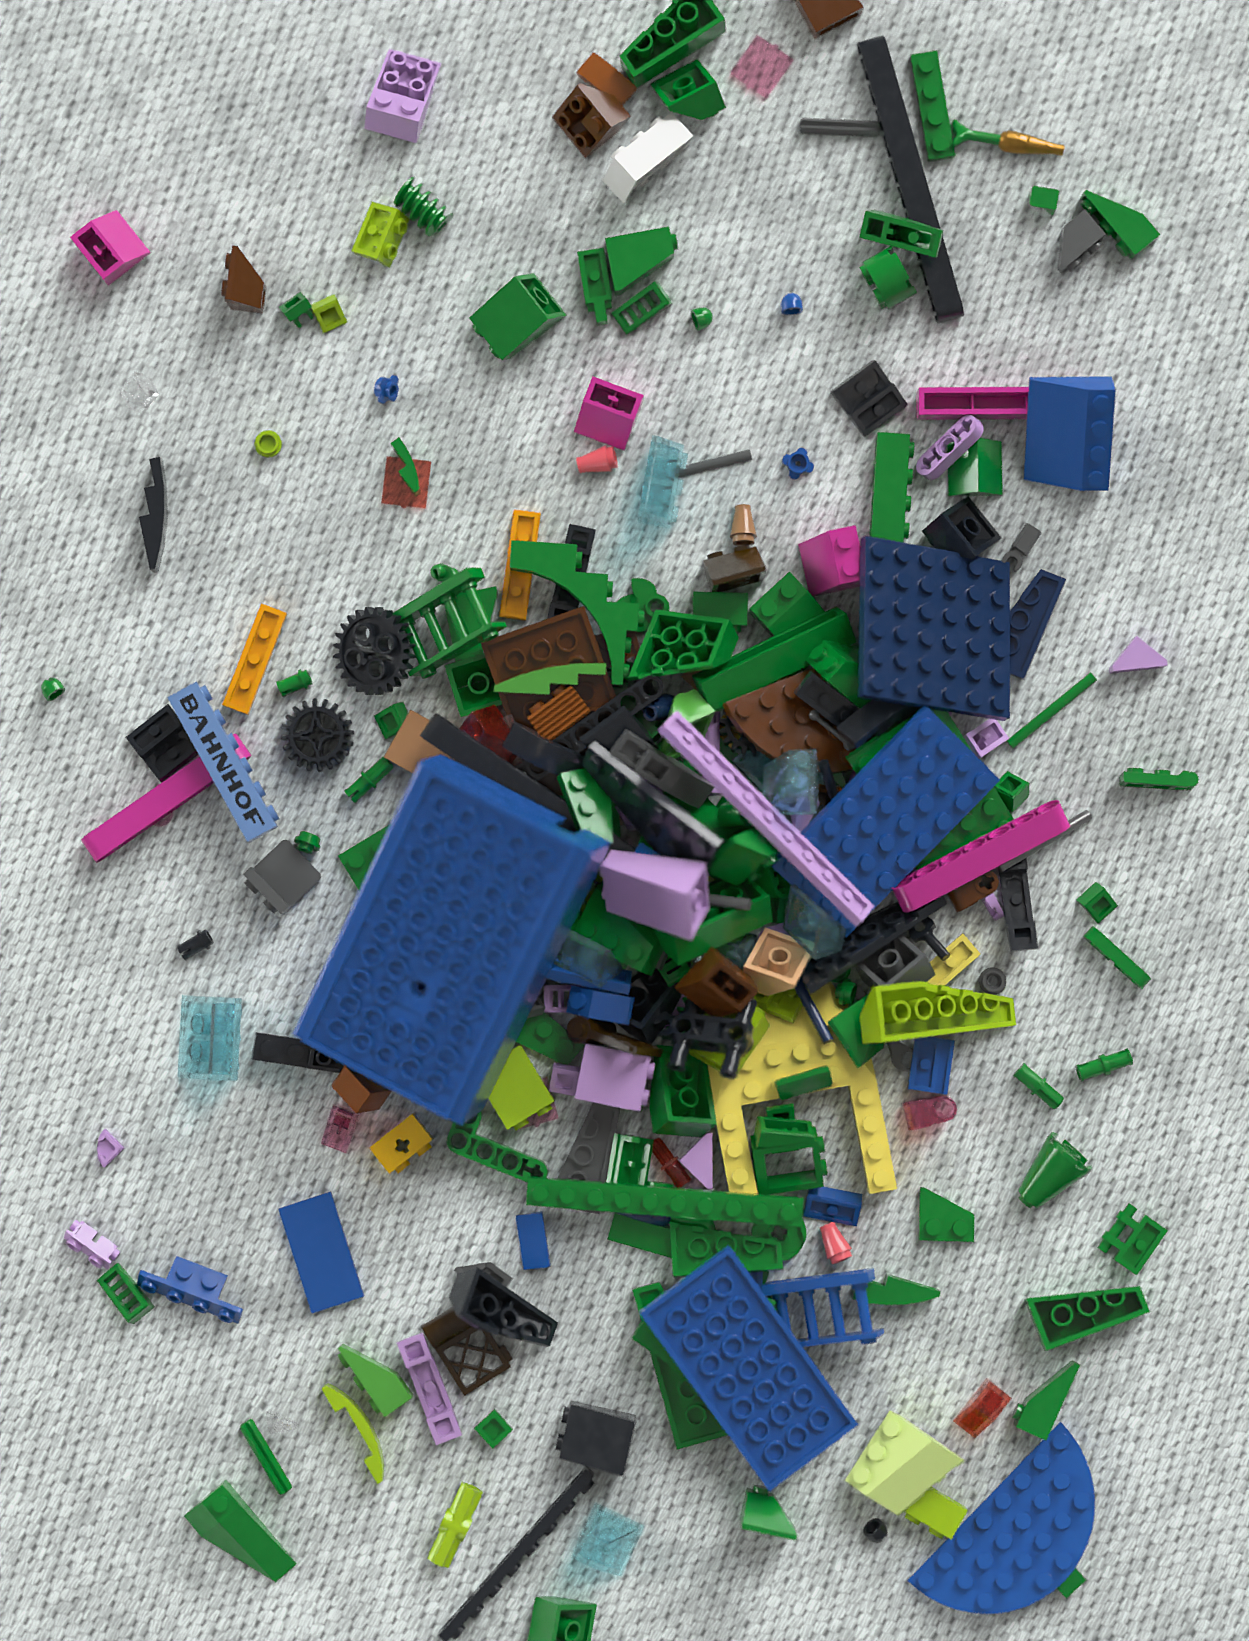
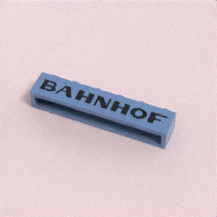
(223, 761)

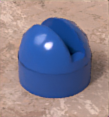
(791, 301)

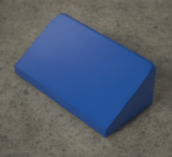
(833, 1205)
(533, 1240)

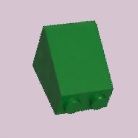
(516, 316)
(840, 667)

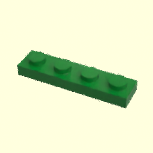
(932, 106)

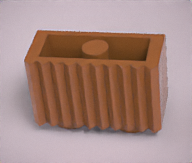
(558, 713)

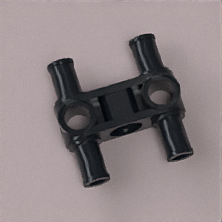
(712, 1035)

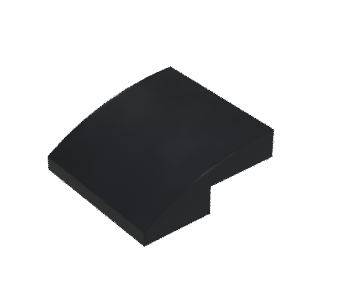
(869, 398)
(163, 743)

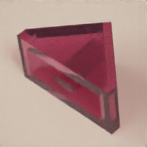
(340, 1128)

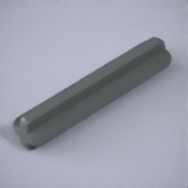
(839, 127)

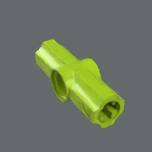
(455, 1525)

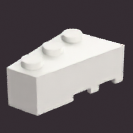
(646, 155)

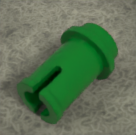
(294, 683)

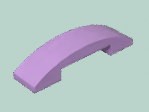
(430, 1388)

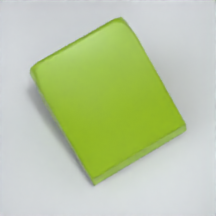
(329, 313)

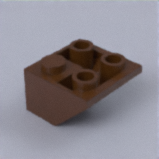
(590, 118)
(244, 287)

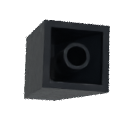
(596, 1437)

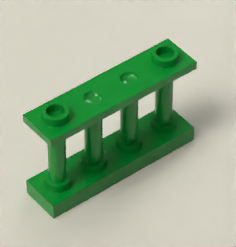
(445, 594)

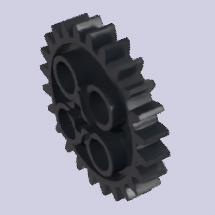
(366, 674)

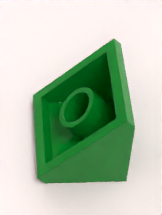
(977, 470)
(475, 695)

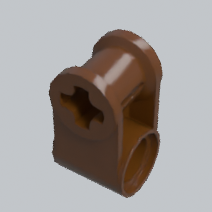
(971, 892)

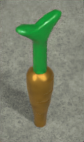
(1007, 141)

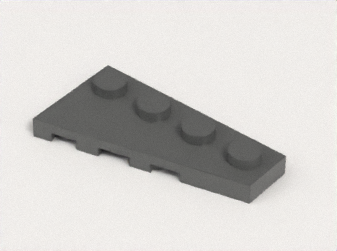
(592, 1147)

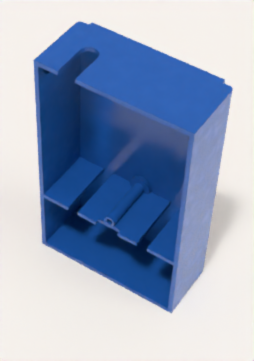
(450, 939)

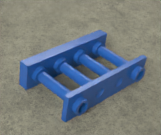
(832, 1283)

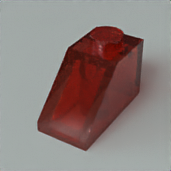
(489, 729)
(982, 1408)

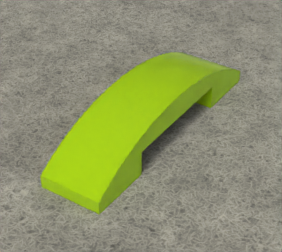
(339, 1400)

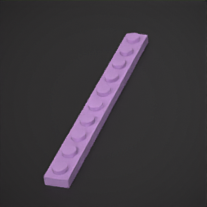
(765, 818)

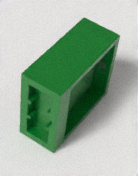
(790, 1181)

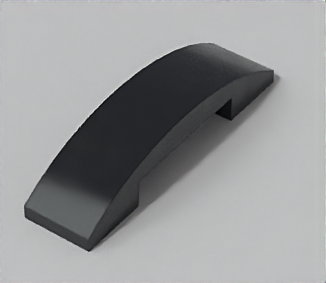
(583, 538)
(541, 751)
(1018, 908)

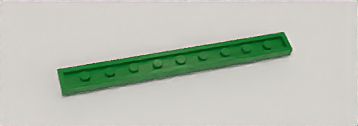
(665, 1201)

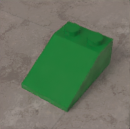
(785, 606)
(681, 1100)

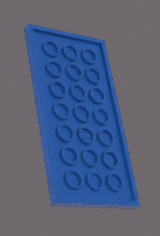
(894, 811)
(748, 1368)

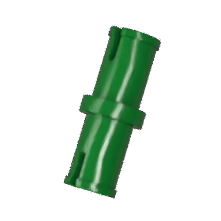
(1104, 1065)

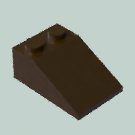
(734, 569)

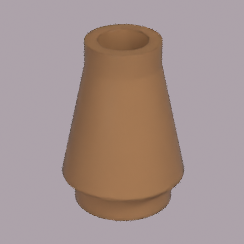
(743, 527)

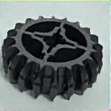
(319, 759)

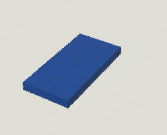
(321, 1252)

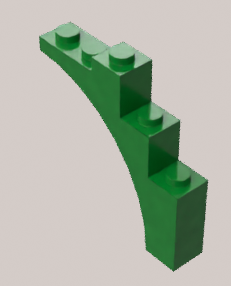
(558, 564)

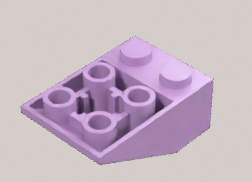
(401, 96)

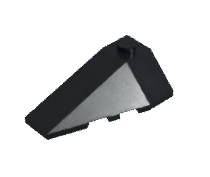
(498, 1309)

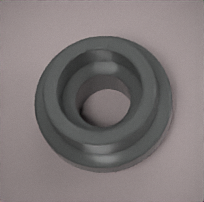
(1001, 980)

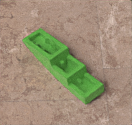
(539, 680)

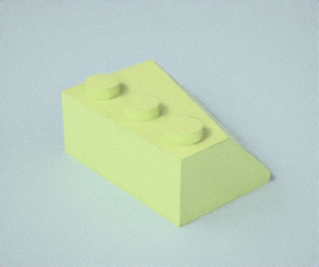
(900, 1464)

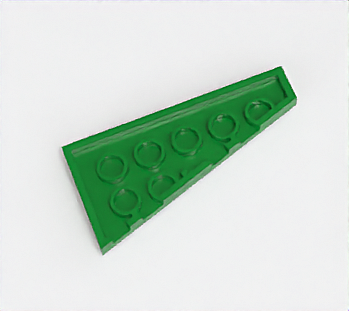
(686, 1411)

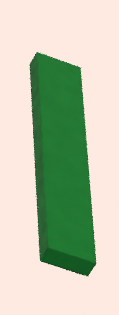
(645, 1236)

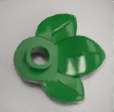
(645, 595)

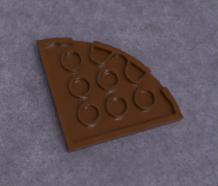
(780, 722)

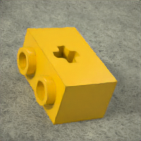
(386, 1150)

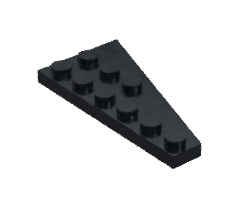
(654, 816)
(864, 940)

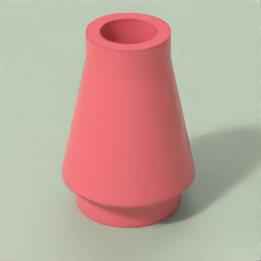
(599, 460)
(835, 1244)

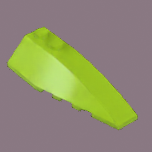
(930, 1010)

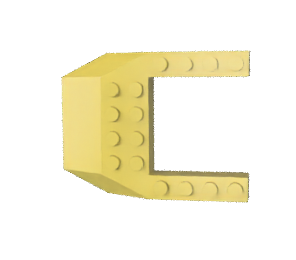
(787, 1051)

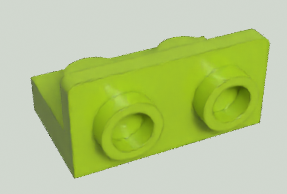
(381, 234)

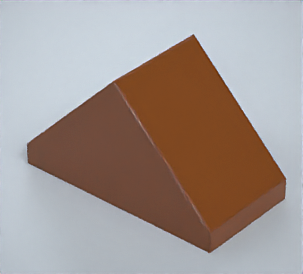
(360, 1091)

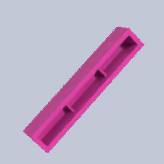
(980, 402)

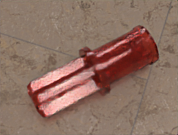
(670, 1163)

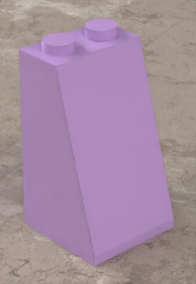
(656, 891)

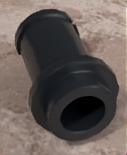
(196, 944)

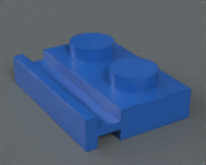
(931, 1064)

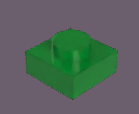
(493, 1428)

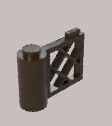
(601, 1032)
(448, 1331)

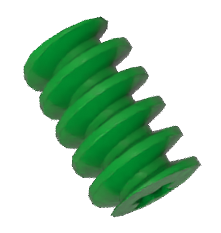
(421, 209)

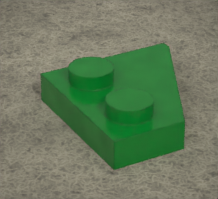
(943, 1219)

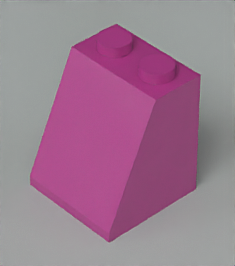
(831, 561)

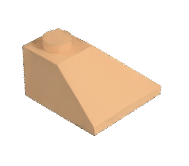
(776, 962)

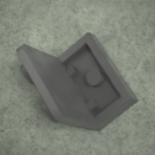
(282, 877)

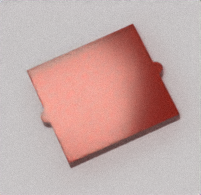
(396, 490)

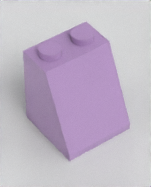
(614, 1077)

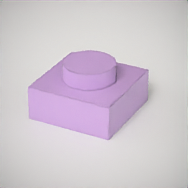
(564, 1079)

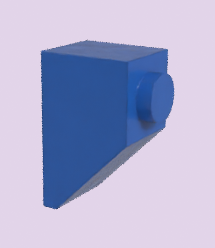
(600, 1005)

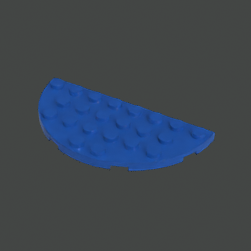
(1020, 1537)

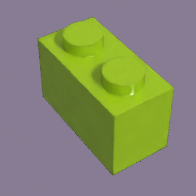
(937, 1512)

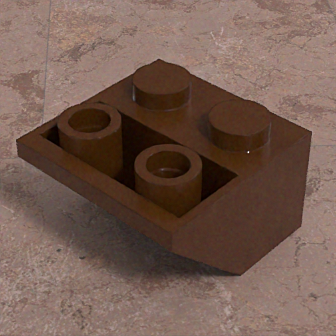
(717, 985)

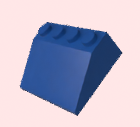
(1070, 432)

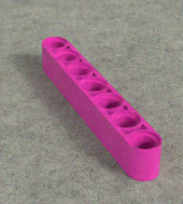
(151, 807)
(981, 855)

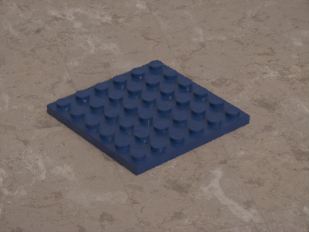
(934, 629)

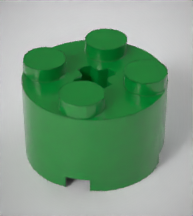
(888, 277)

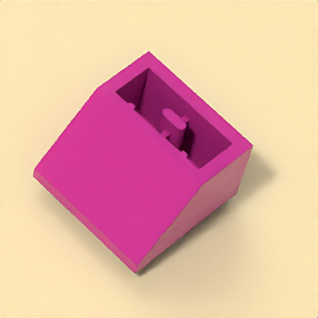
(110, 246)
(608, 413)

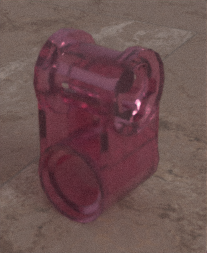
(924, 1113)

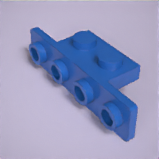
(192, 1286)

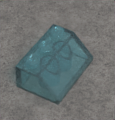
(662, 482)
(209, 1038)

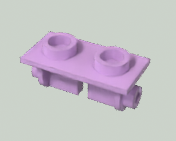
(82, 1241)

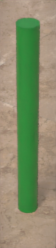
(1051, 710)

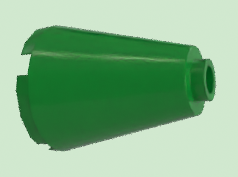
(1052, 1172)

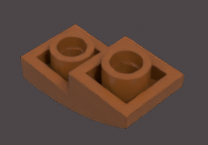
(606, 78)

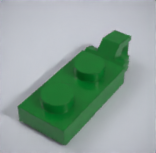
(595, 283)

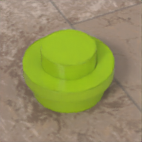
(268, 443)

